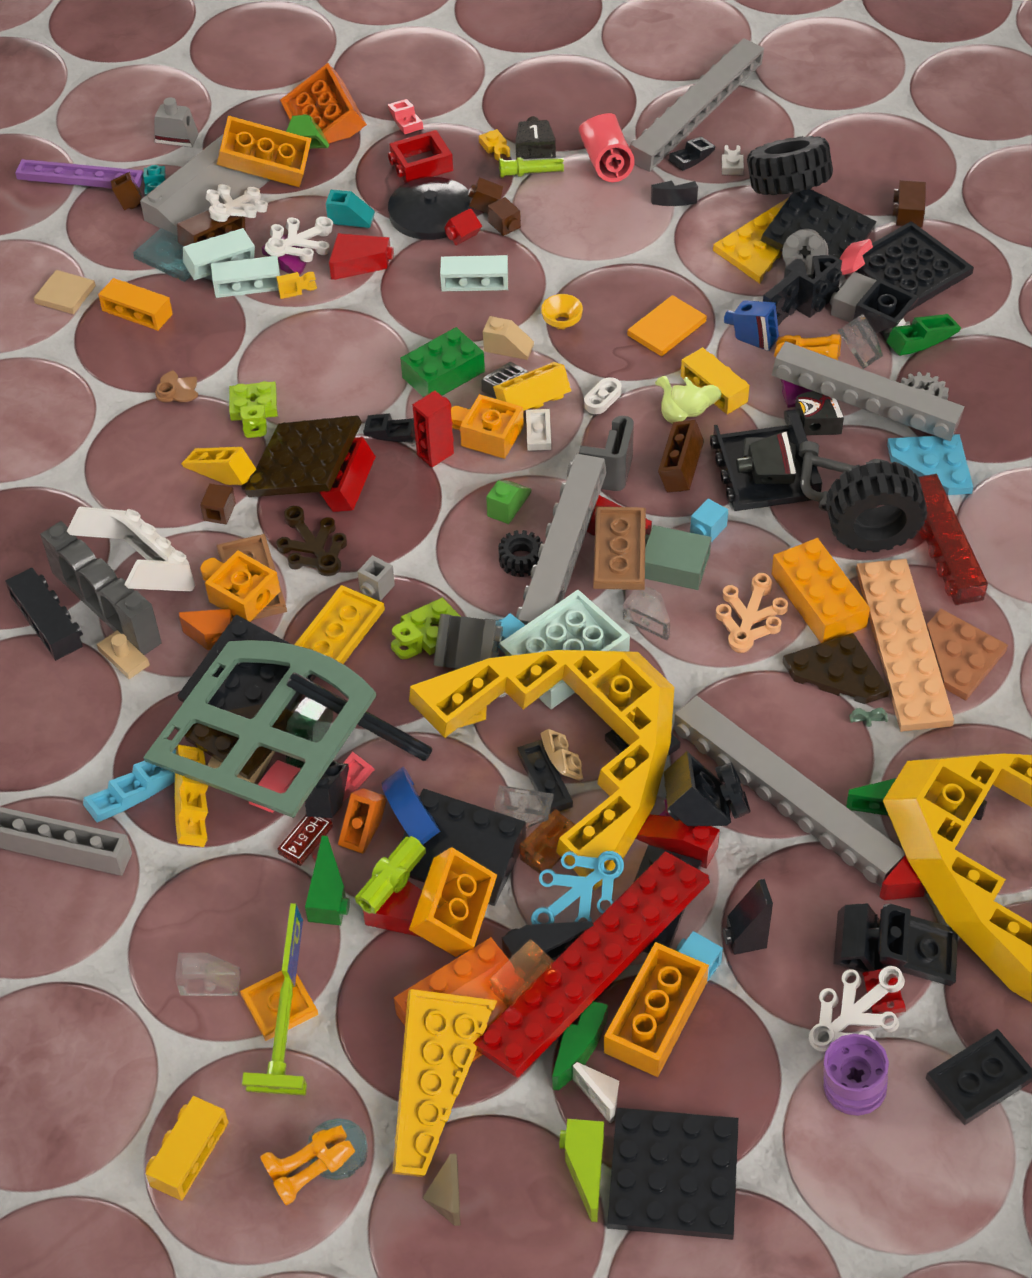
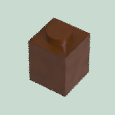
(126, 191)
(484, 194)
(504, 216)
(218, 503)

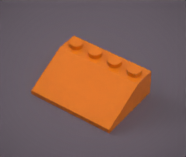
(327, 102)
(464, 976)

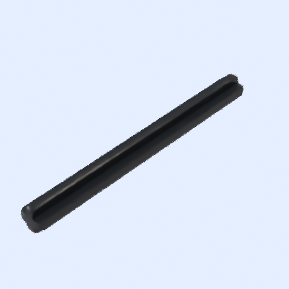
(368, 720)

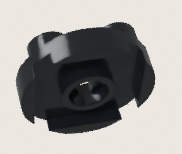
(732, 790)

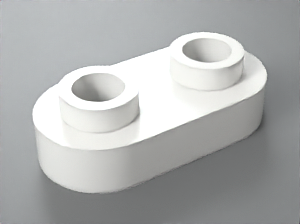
(602, 395)

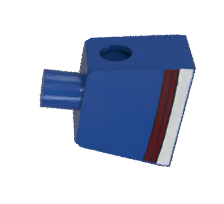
(755, 323)

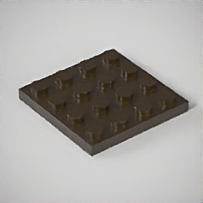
(303, 456)

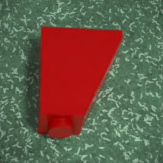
(359, 255)
(397, 911)

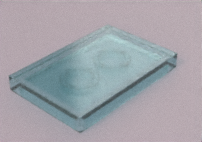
(164, 254)

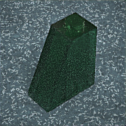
(308, 722)

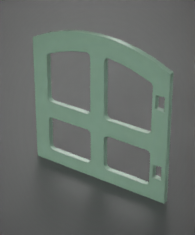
(259, 730)

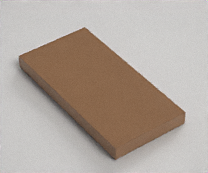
(619, 548)
(258, 549)

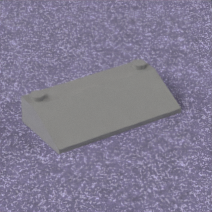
(186, 190)

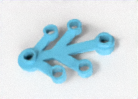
(581, 885)

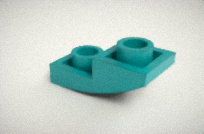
(153, 177)

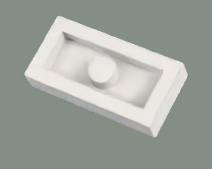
(538, 429)

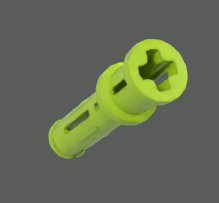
(521, 166)

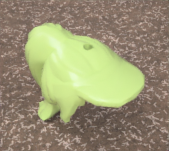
(686, 400)

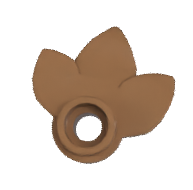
(176, 388)

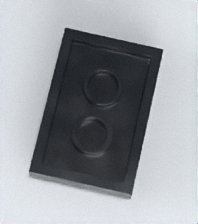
(980, 1076)

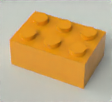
(453, 902)

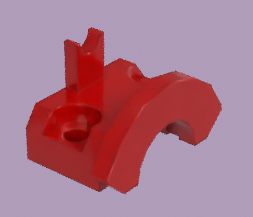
(895, 999)

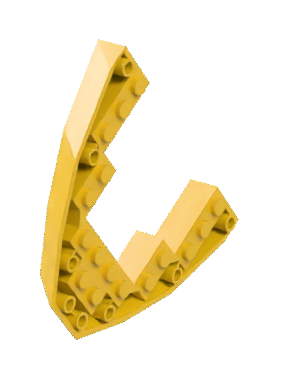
(617, 687)
(930, 813)

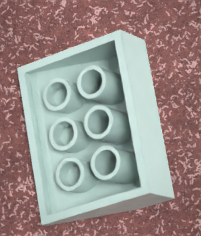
(568, 625)

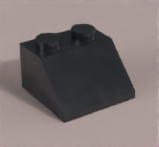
(885, 305)

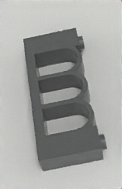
(100, 588)

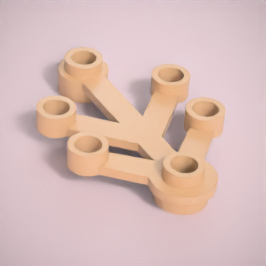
(743, 638)

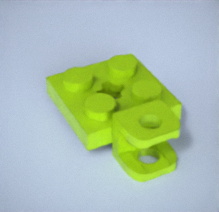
(253, 405)
(417, 629)

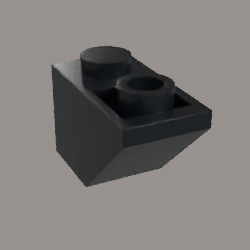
(329, 792)

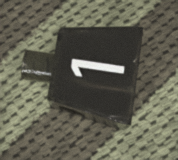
(535, 139)

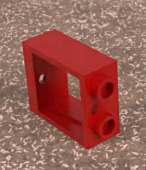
(429, 167)

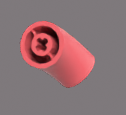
(607, 147)

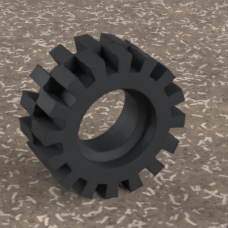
(515, 543)

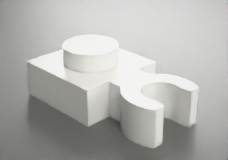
(732, 161)

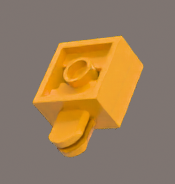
(489, 425)
(240, 573)

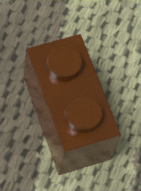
(910, 202)

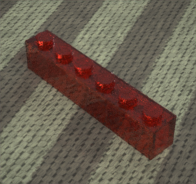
(950, 546)

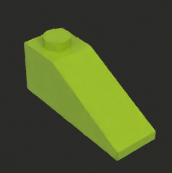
(583, 1157)

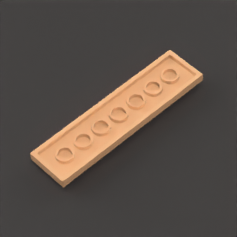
(904, 646)

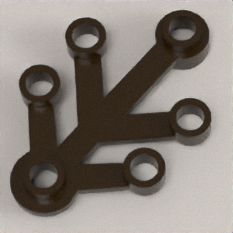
(326, 563)

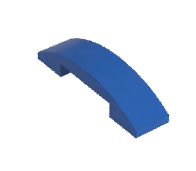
(409, 807)

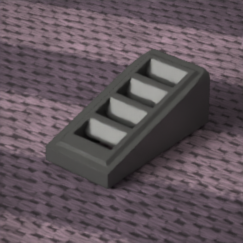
(496, 377)

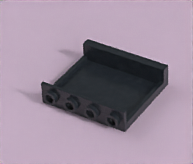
(741, 486)

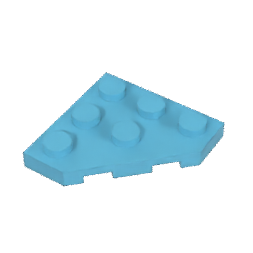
(934, 456)

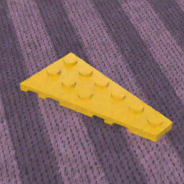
(746, 250)
(433, 1069)

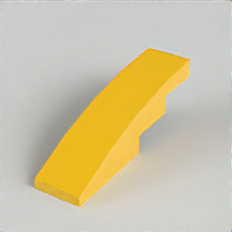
(190, 802)

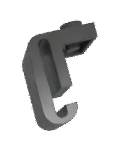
(617, 453)
(466, 640)

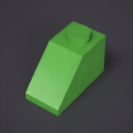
(305, 126)
(506, 500)

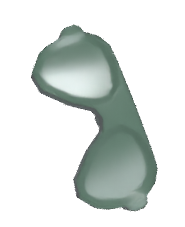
(877, 714)

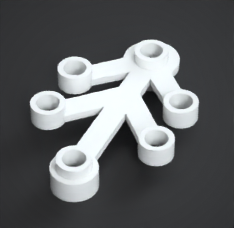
(236, 207)
(280, 247)
(852, 1012)

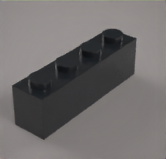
(44, 613)

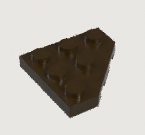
(838, 668)
(220, 744)

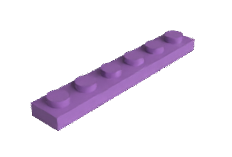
(72, 173)

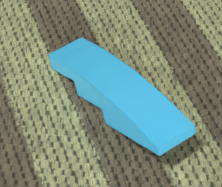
(128, 790)

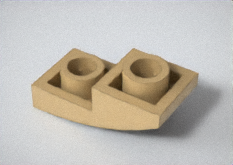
(557, 750)

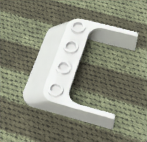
(163, 571)

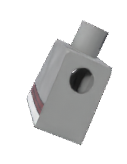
(174, 125)

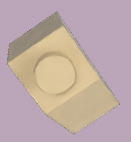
(506, 339)

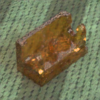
(541, 845)
(520, 973)

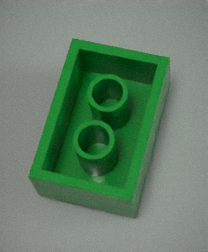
(443, 363)

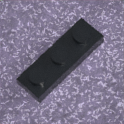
(544, 774)

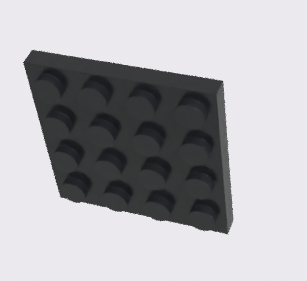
(814, 211)
(914, 263)
(248, 682)
(673, 1173)

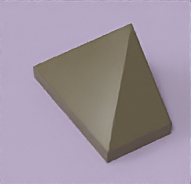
(444, 1191)

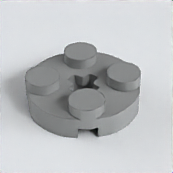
(801, 238)

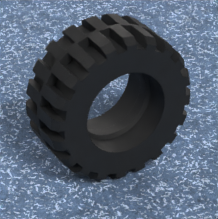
(790, 165)
(873, 486)

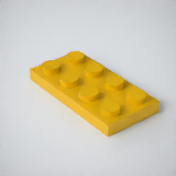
(341, 624)

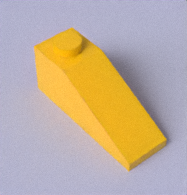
(222, 464)

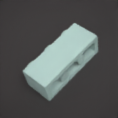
(222, 248)
(474, 273)
(245, 276)

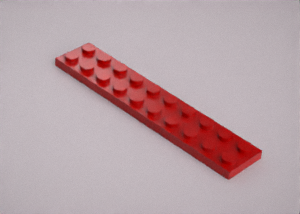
(591, 964)

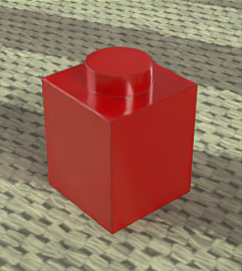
(463, 227)

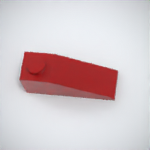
(675, 836)

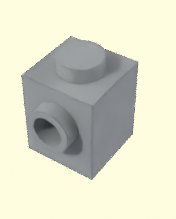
(376, 578)

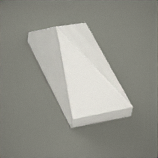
(598, 1088)

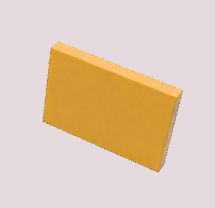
(666, 325)

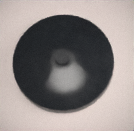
(426, 205)

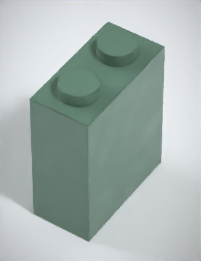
(676, 557)

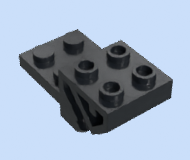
(805, 291)
(895, 940)

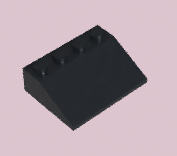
(475, 832)

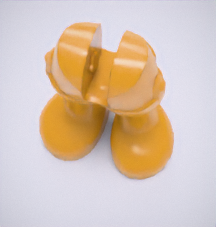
(827, 345)
(327, 1146)

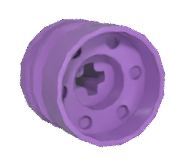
(855, 1074)

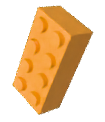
(264, 151)
(820, 591)
(656, 1009)

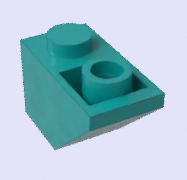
(348, 209)

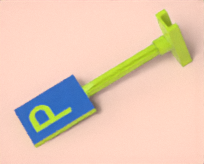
(275, 1080)

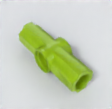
(390, 875)

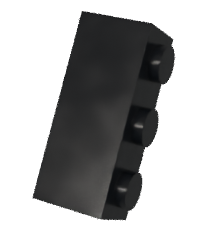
(695, 794)

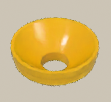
(562, 306)

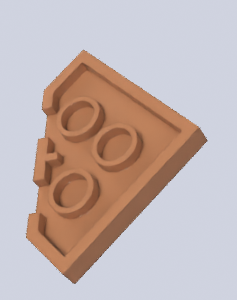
(962, 652)

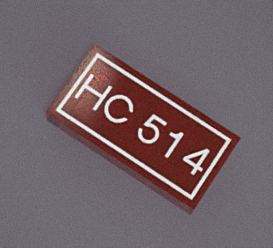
(304, 839)

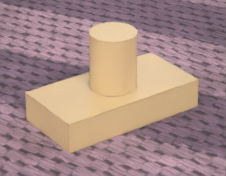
(123, 654)

